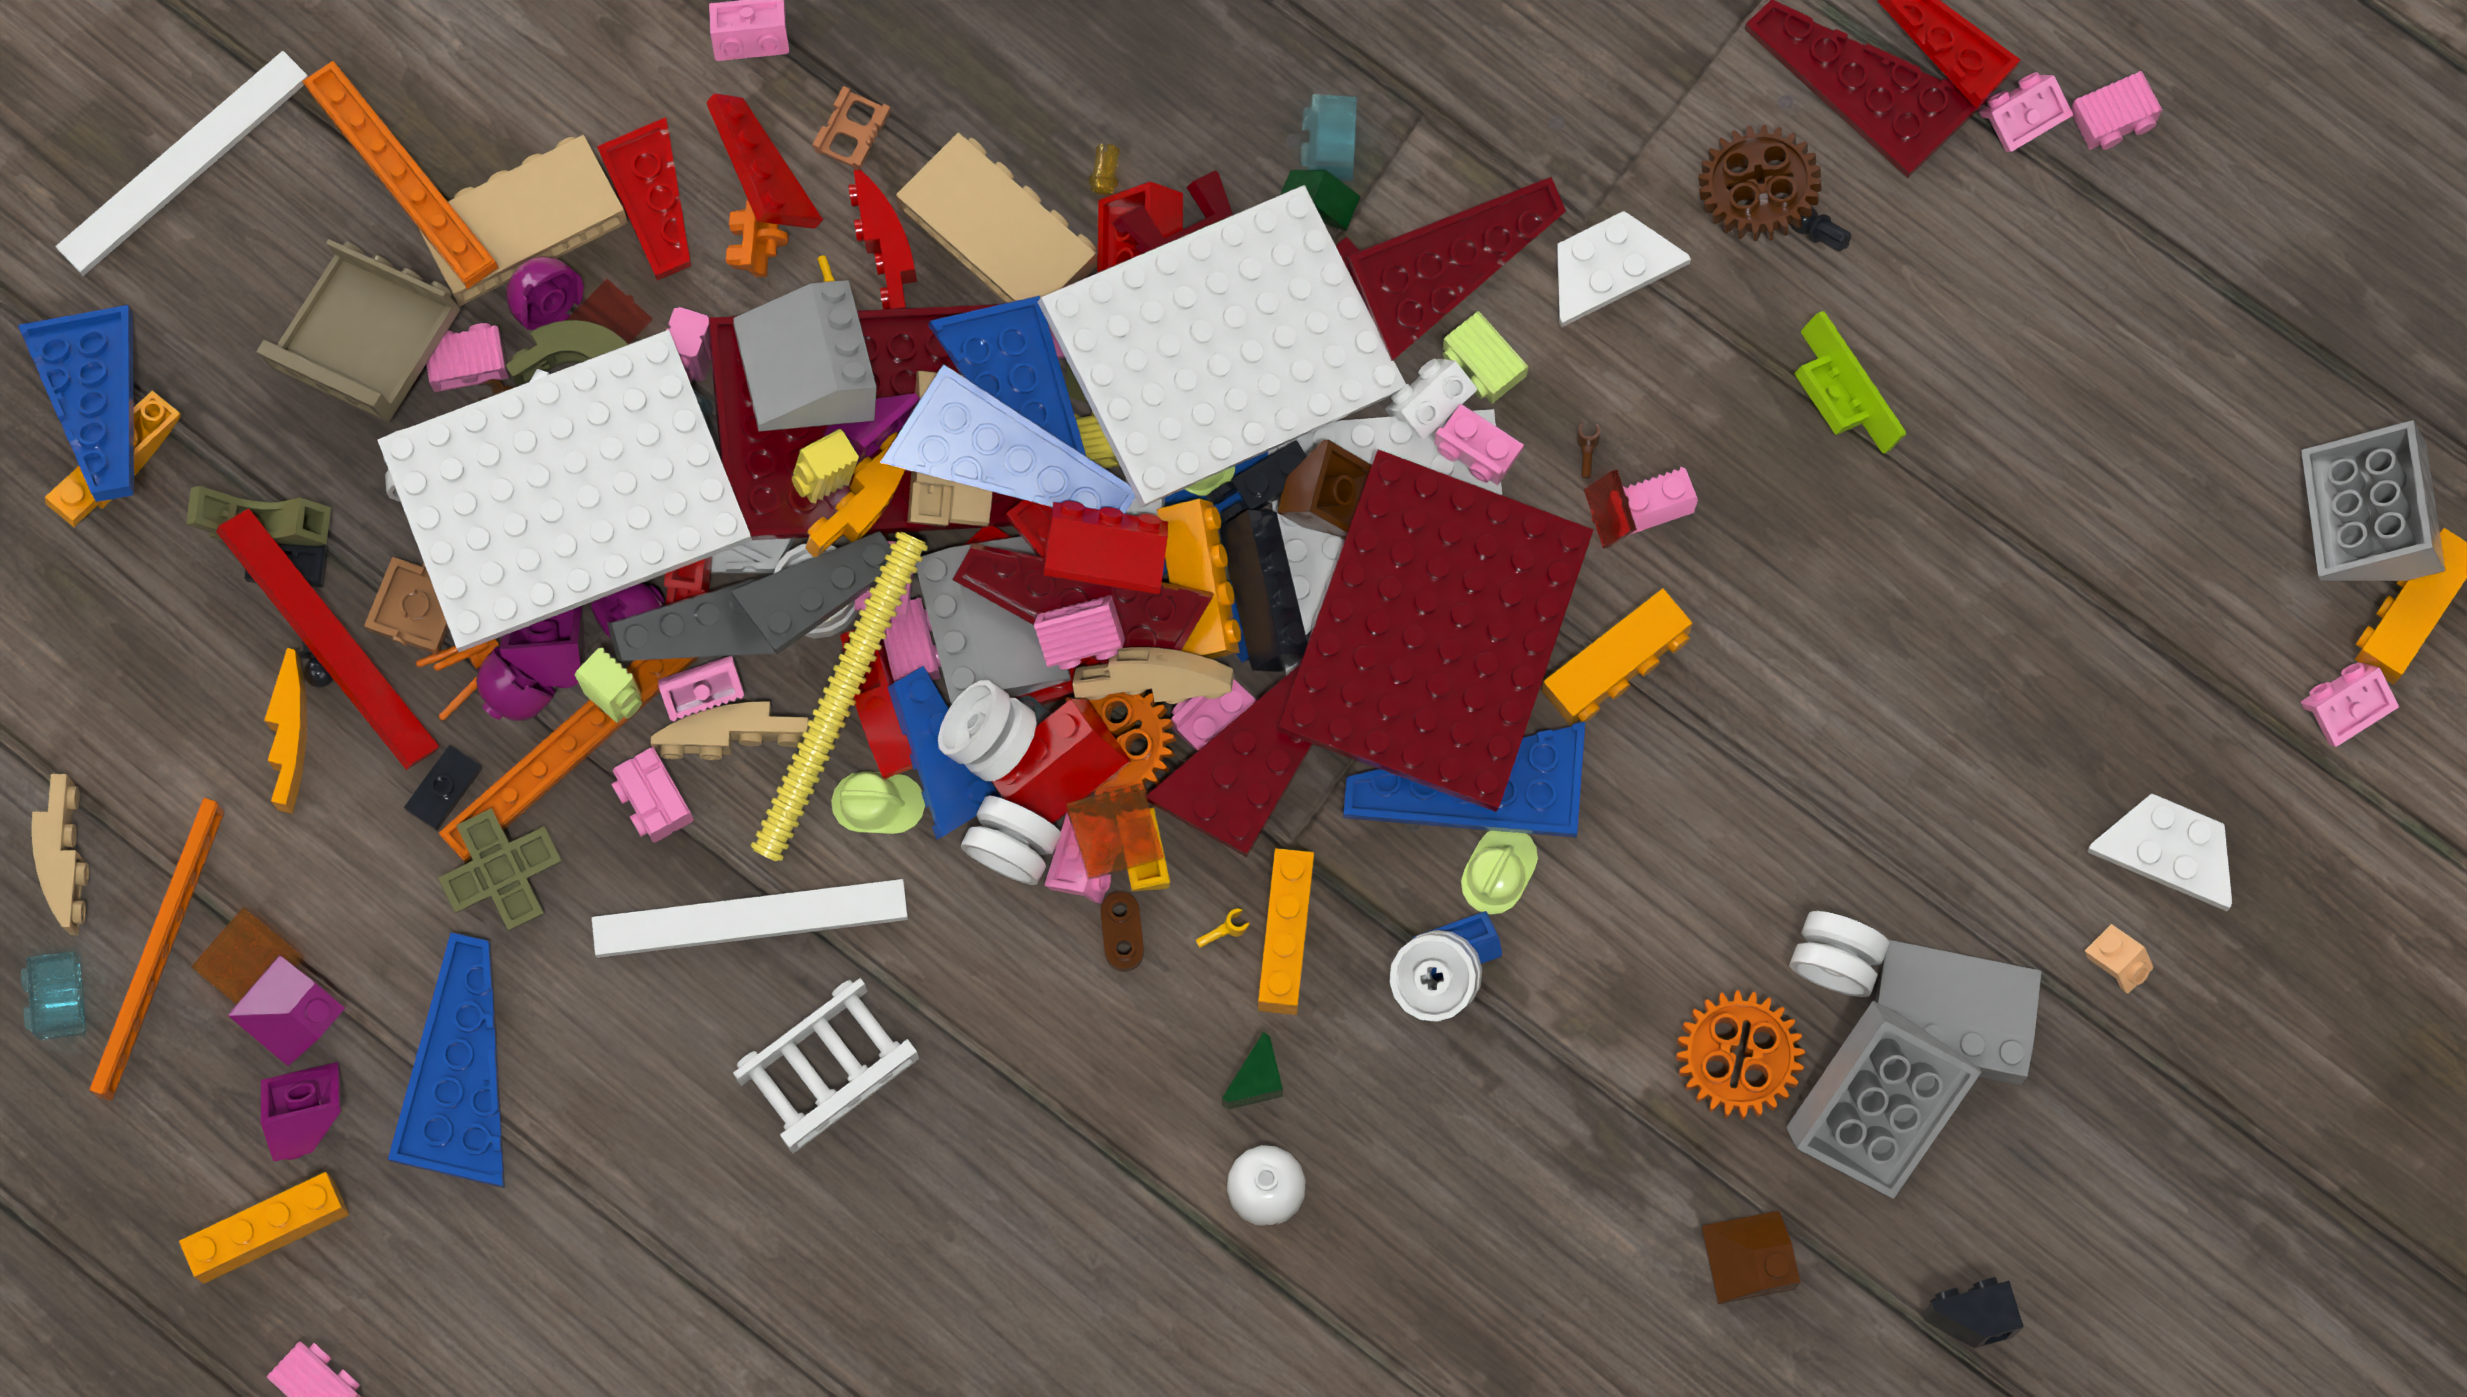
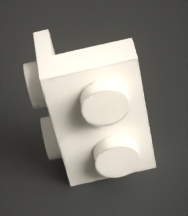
(1431, 396)

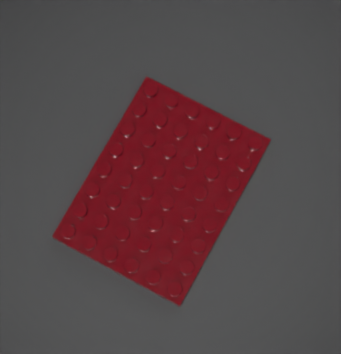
(764, 461)
(1436, 630)

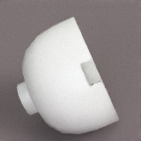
(1266, 1185)

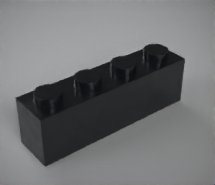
(1264, 590)

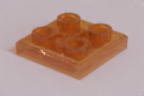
(1114, 831)
(242, 955)

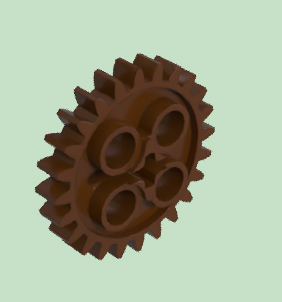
(1766, 211)

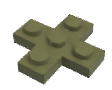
(499, 869)

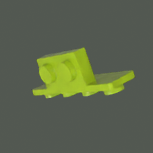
(1843, 387)

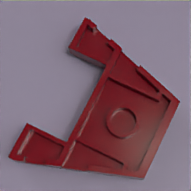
(1208, 195)

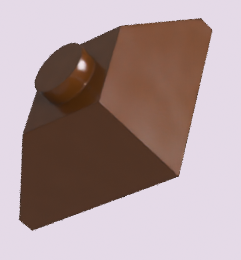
(1324, 489)
(1750, 1257)

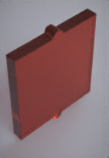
(614, 311)
(1610, 509)

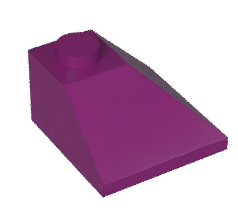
(889, 418)
(548, 649)
(285, 1011)
(299, 1110)

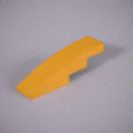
(289, 719)

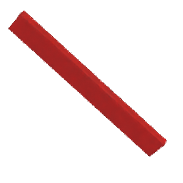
(327, 639)

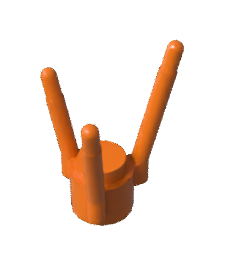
(475, 655)

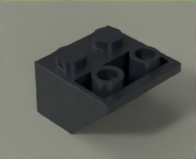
(1977, 1316)

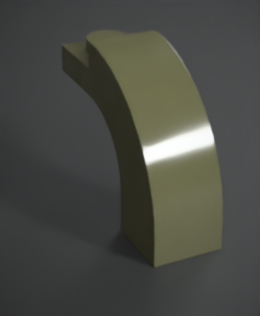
(561, 344)
(287, 522)

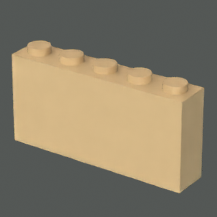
(535, 211)
(994, 224)

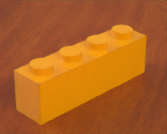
(1199, 562)
(2413, 612)
(1617, 658)
(1286, 931)
(264, 1228)

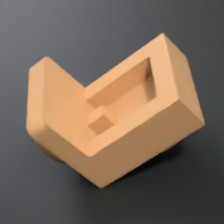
(2121, 958)

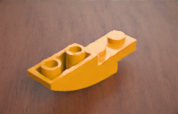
(152, 425)
(856, 514)

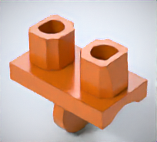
(758, 242)

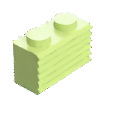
(1484, 357)
(609, 685)

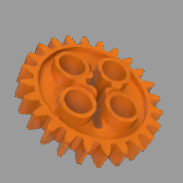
(1153, 729)
(1774, 1063)

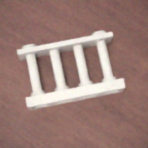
(862, 1080)

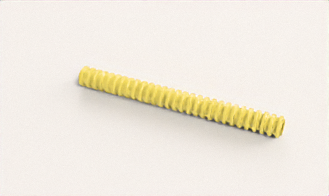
(839, 696)

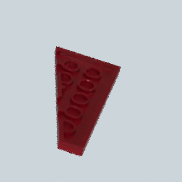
(1876, 93)
(1432, 269)
(1019, 586)
(1238, 775)

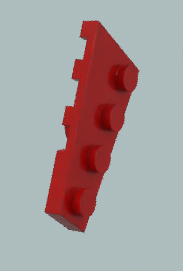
(1955, 45)
(763, 173)
(648, 188)

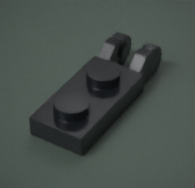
(1259, 483)

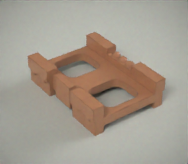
(840, 124)

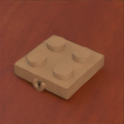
(408, 608)

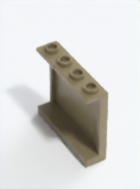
(363, 332)

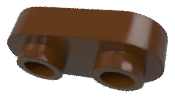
(1122, 930)

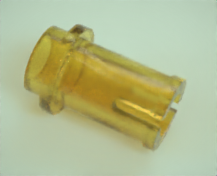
(1103, 177)

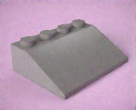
(807, 359)
(2373, 507)
(977, 636)
(1966, 1003)
(1882, 1100)

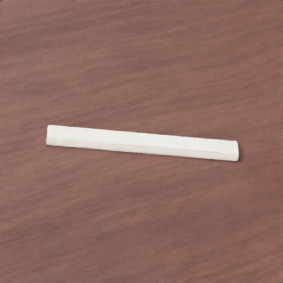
(182, 163)
(749, 918)

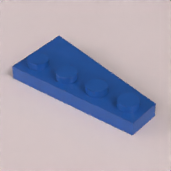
(948, 786)

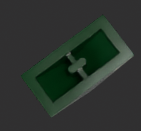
(1331, 197)
(1257, 1078)

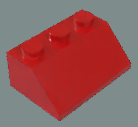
(1161, 204)
(1106, 547)
(1064, 762)

